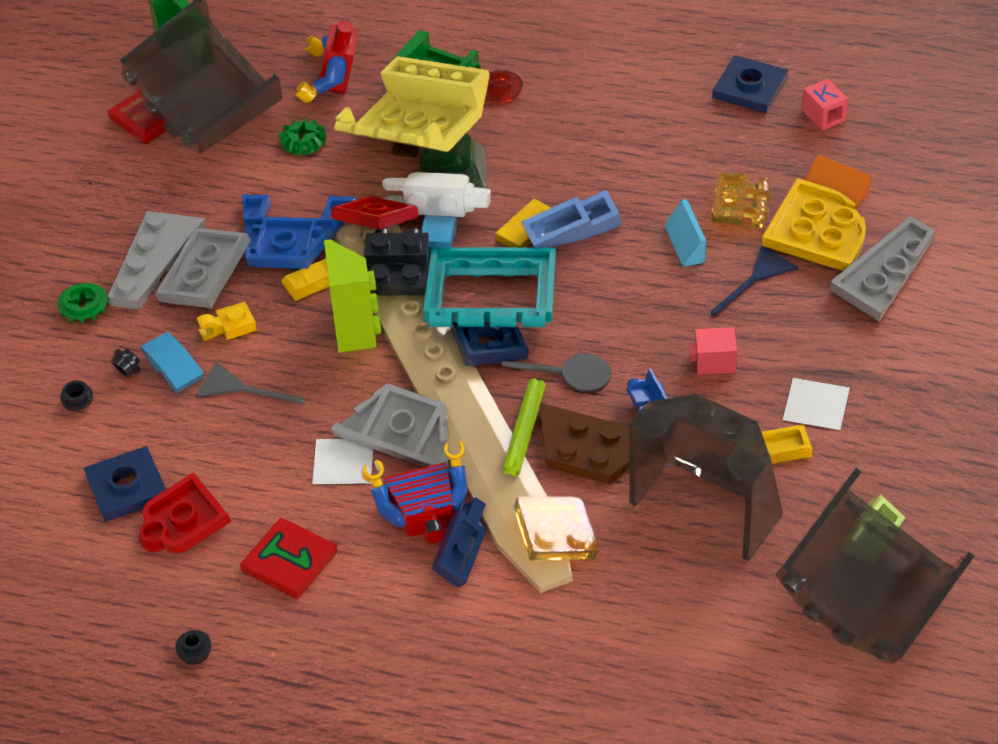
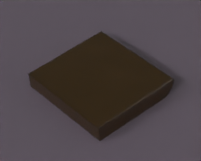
(405, 150)

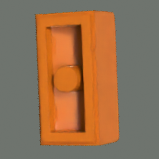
(840, 177)

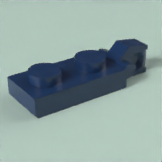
(461, 543)

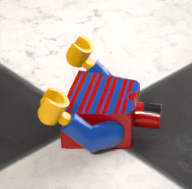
(337, 61)
(421, 498)

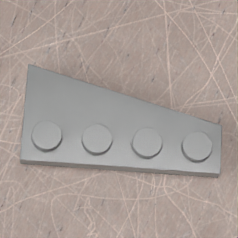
(150, 256)
(882, 271)

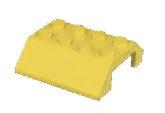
(423, 104)

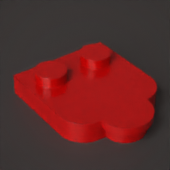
(181, 517)

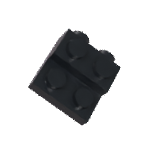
(398, 261)

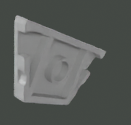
(399, 425)

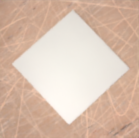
(816, 404)
(340, 462)

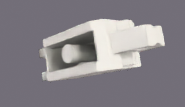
(438, 193)

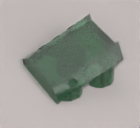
(464, 158)

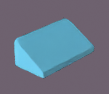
(686, 235)

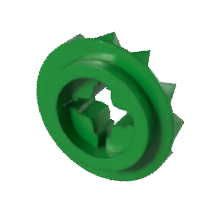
(310, 142)
(71, 299)

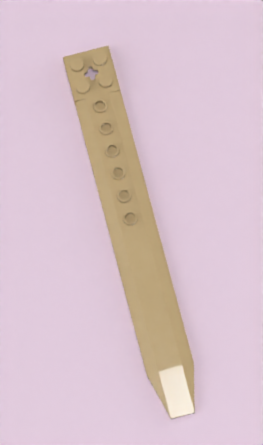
(439, 372)

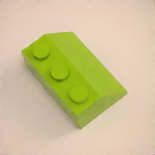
(351, 298)

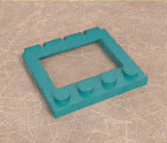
(490, 261)

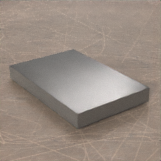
(203, 267)

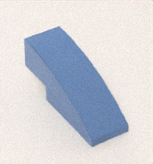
(572, 221)

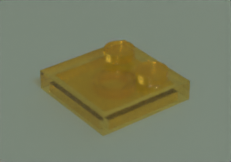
(555, 528)

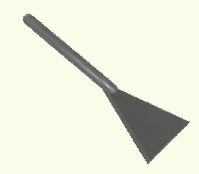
(222, 381)

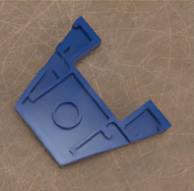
(286, 240)

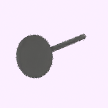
(580, 372)

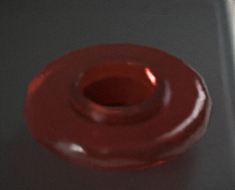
(510, 87)

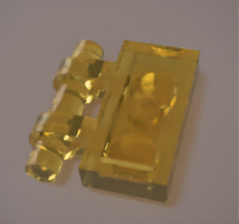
(731, 196)

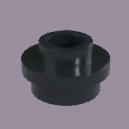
(126, 362)
(76, 395)
(193, 654)

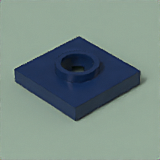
(752, 95)
(508, 344)
(121, 500)

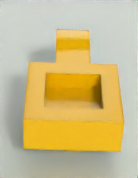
(230, 321)

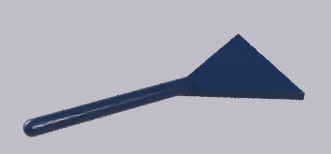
(766, 266)

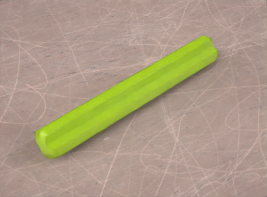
(523, 427)

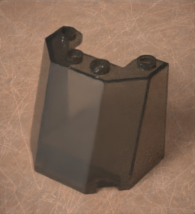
(197, 80)
(712, 445)
(866, 577)

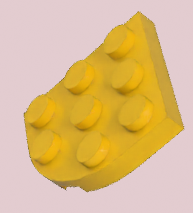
(817, 226)

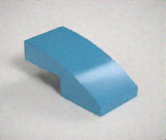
(440, 230)
(172, 361)

